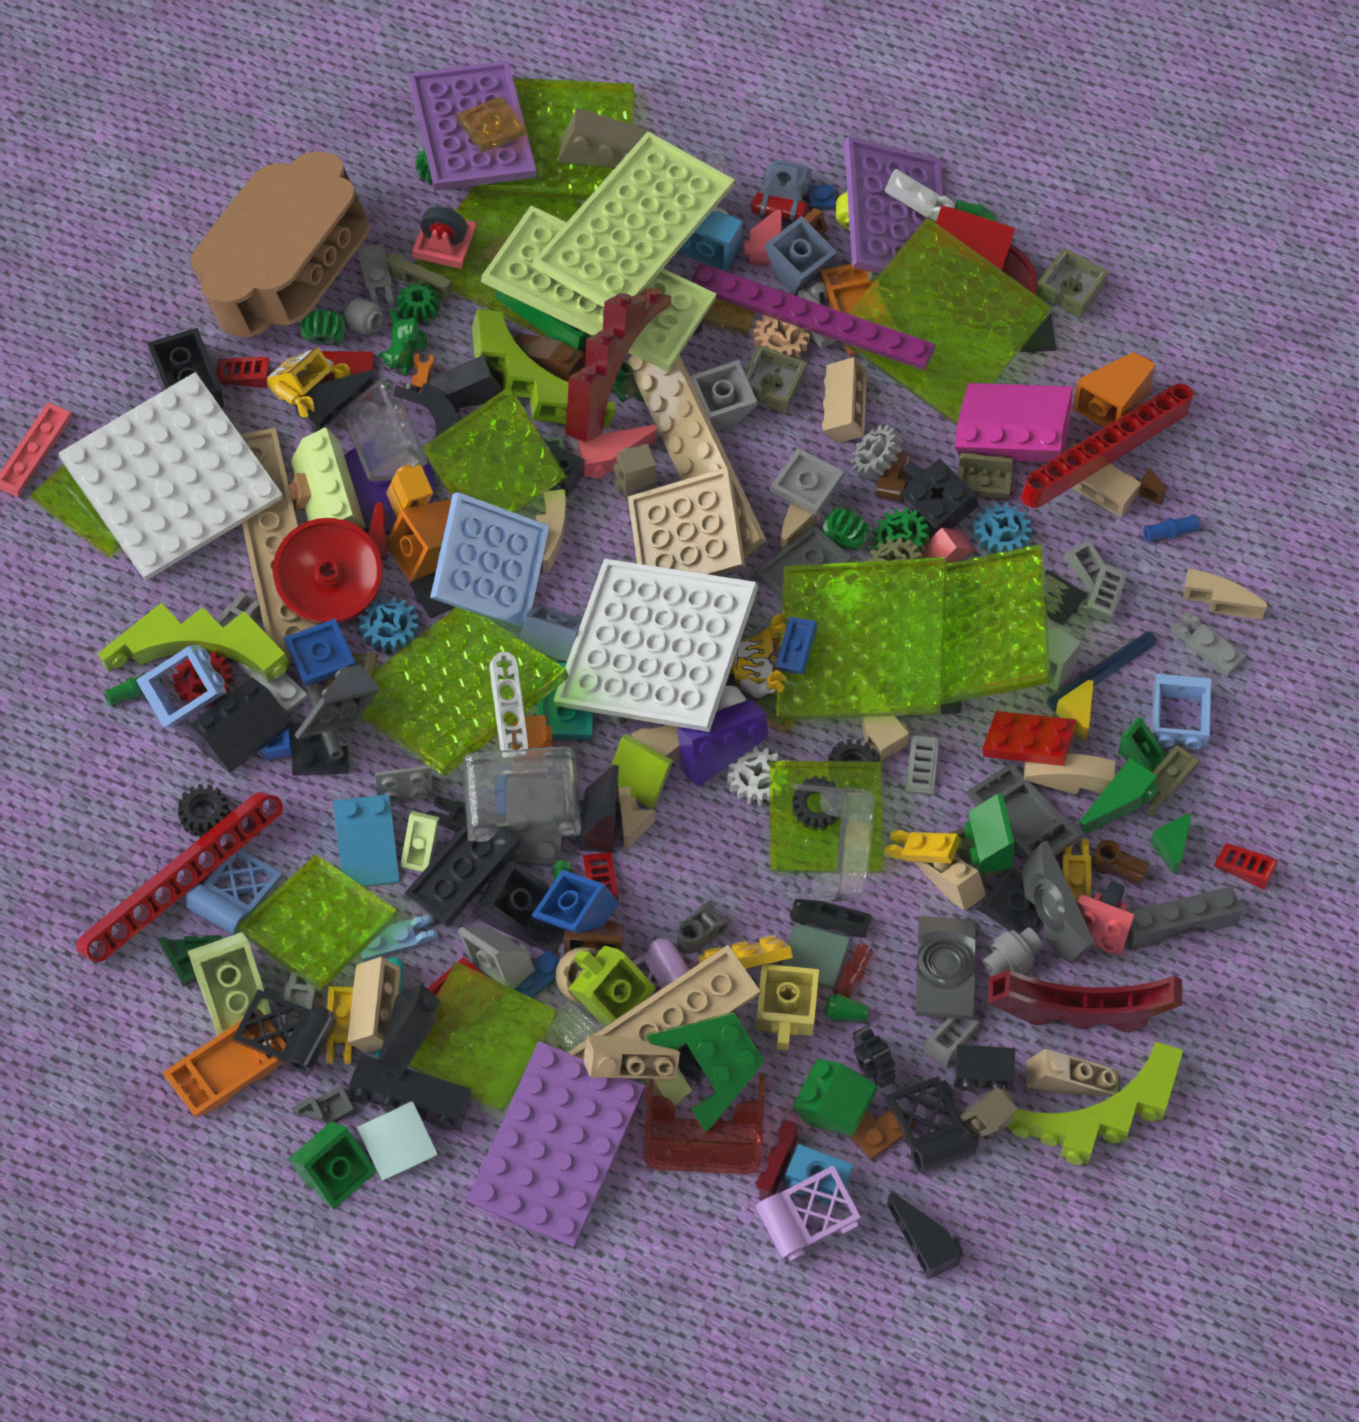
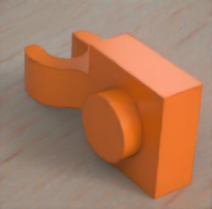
(424, 371)

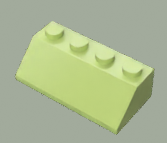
(328, 478)

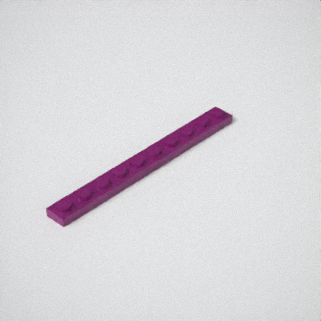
(815, 317)

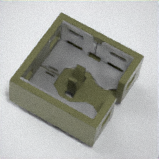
(1077, 276)
(776, 371)

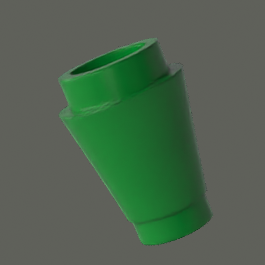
(845, 1009)

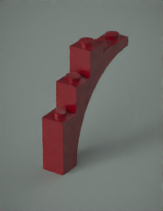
(605, 351)
(1082, 1007)

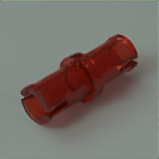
(853, 970)

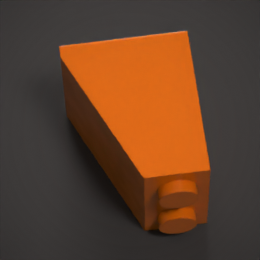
(1114, 389)
(417, 538)

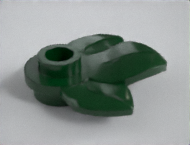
(625, 384)

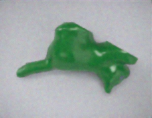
(405, 340)

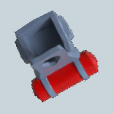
(783, 191)

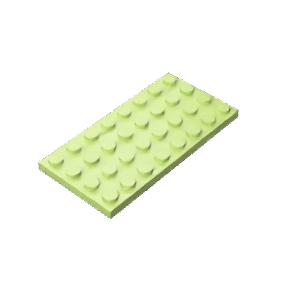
(634, 221)
(514, 275)

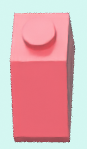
(760, 236)

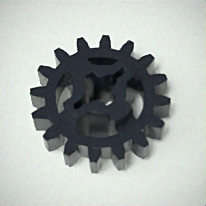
(873, 1057)

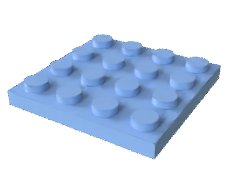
(489, 561)

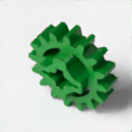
(902, 526)

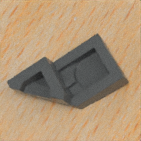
(328, 1107)

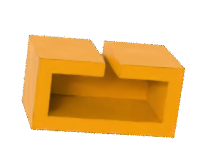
(409, 488)

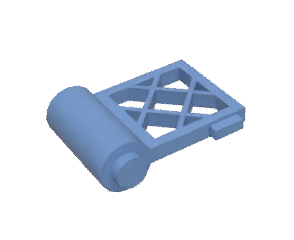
(218, 905)

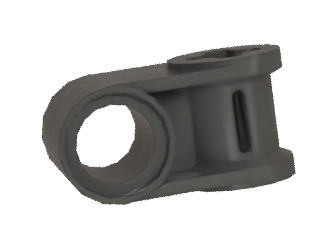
(704, 925)

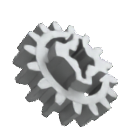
(876, 452)

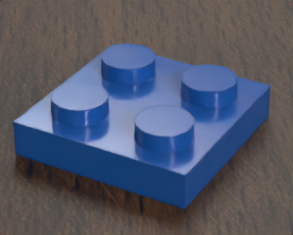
(319, 652)

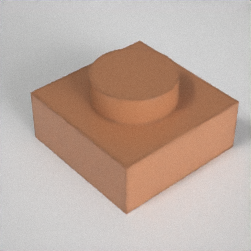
(299, 491)

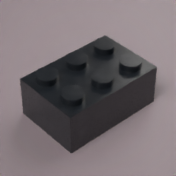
(179, 357)

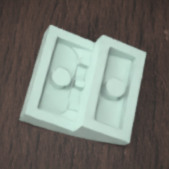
(396, 1140)

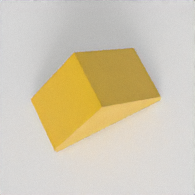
(1078, 706)

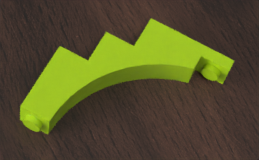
(520, 373)
(163, 635)

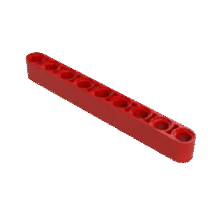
(1106, 445)
(167, 877)

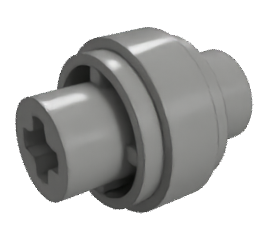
(1013, 952)

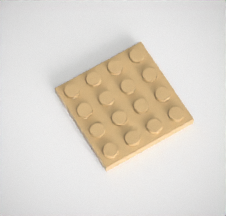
(689, 525)

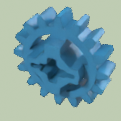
(1001, 526)
(385, 633)

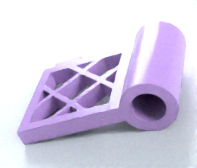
(663, 963)
(786, 1225)

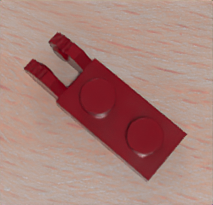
(778, 1160)

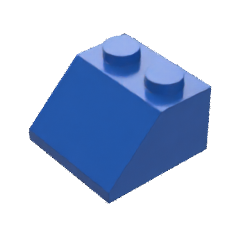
(576, 903)

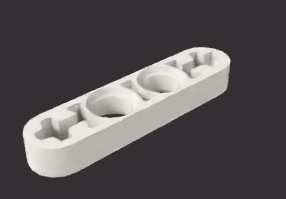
(508, 706)

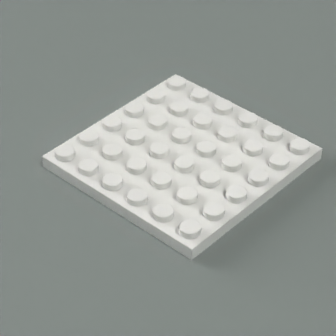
(170, 476)
(656, 644)

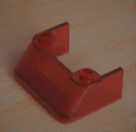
(685, 1146)

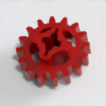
(194, 685)

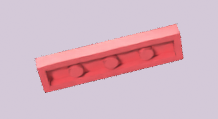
(33, 449)

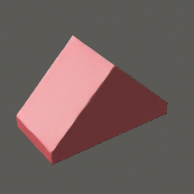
(949, 544)

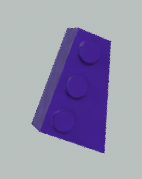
(730, 736)

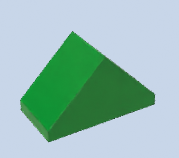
(1141, 746)
(1170, 841)

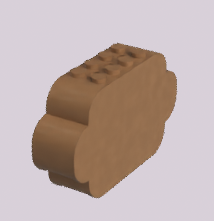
(280, 244)

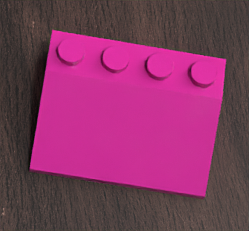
(1014, 421)

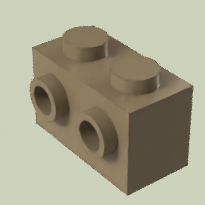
(634, 471)
(989, 1112)

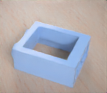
(1185, 688)
(160, 700)

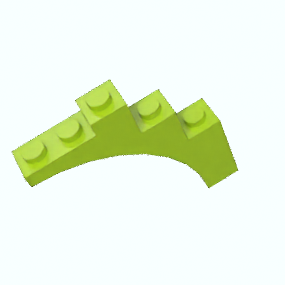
(1112, 1118)

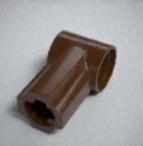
(893, 479)
(1121, 863)

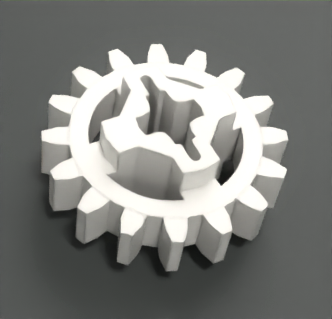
(746, 770)

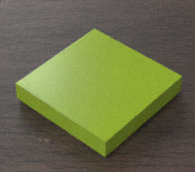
(641, 770)

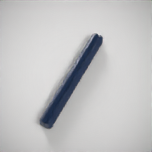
(1107, 666)

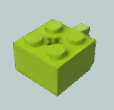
(609, 984)

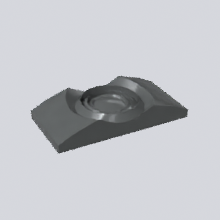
(1029, 813)
(1055, 904)
(945, 967)

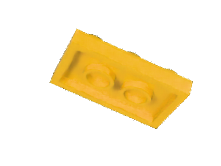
(750, 955)

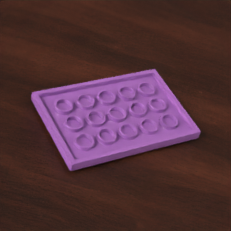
(449, 150)
(876, 219)
(555, 1145)

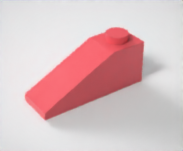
(602, 451)

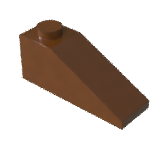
(551, 355)

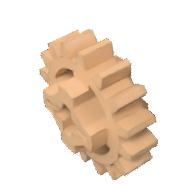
(780, 336)

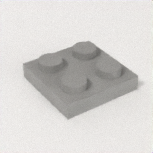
(806, 481)

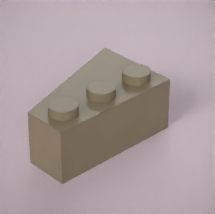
(597, 140)

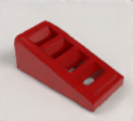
(252, 379)
(378, 530)
(608, 866)
(1250, 876)

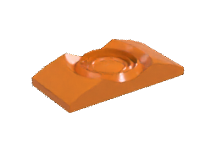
(844, 288)
(222, 1069)

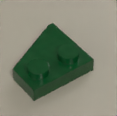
(177, 954)

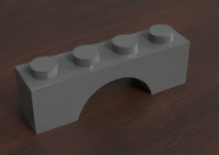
(1206, 910)

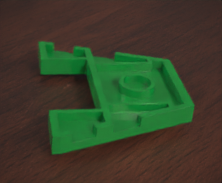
(723, 1054)

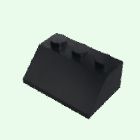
(240, 725)

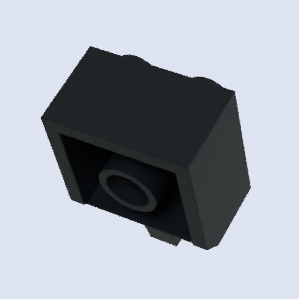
(935, 483)

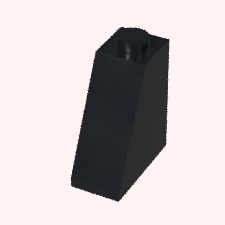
(470, 383)

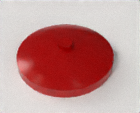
(327, 571)

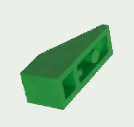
(1122, 796)

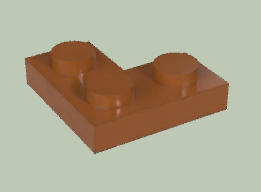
(878, 1135)

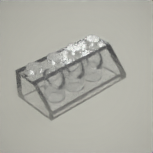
(382, 432)

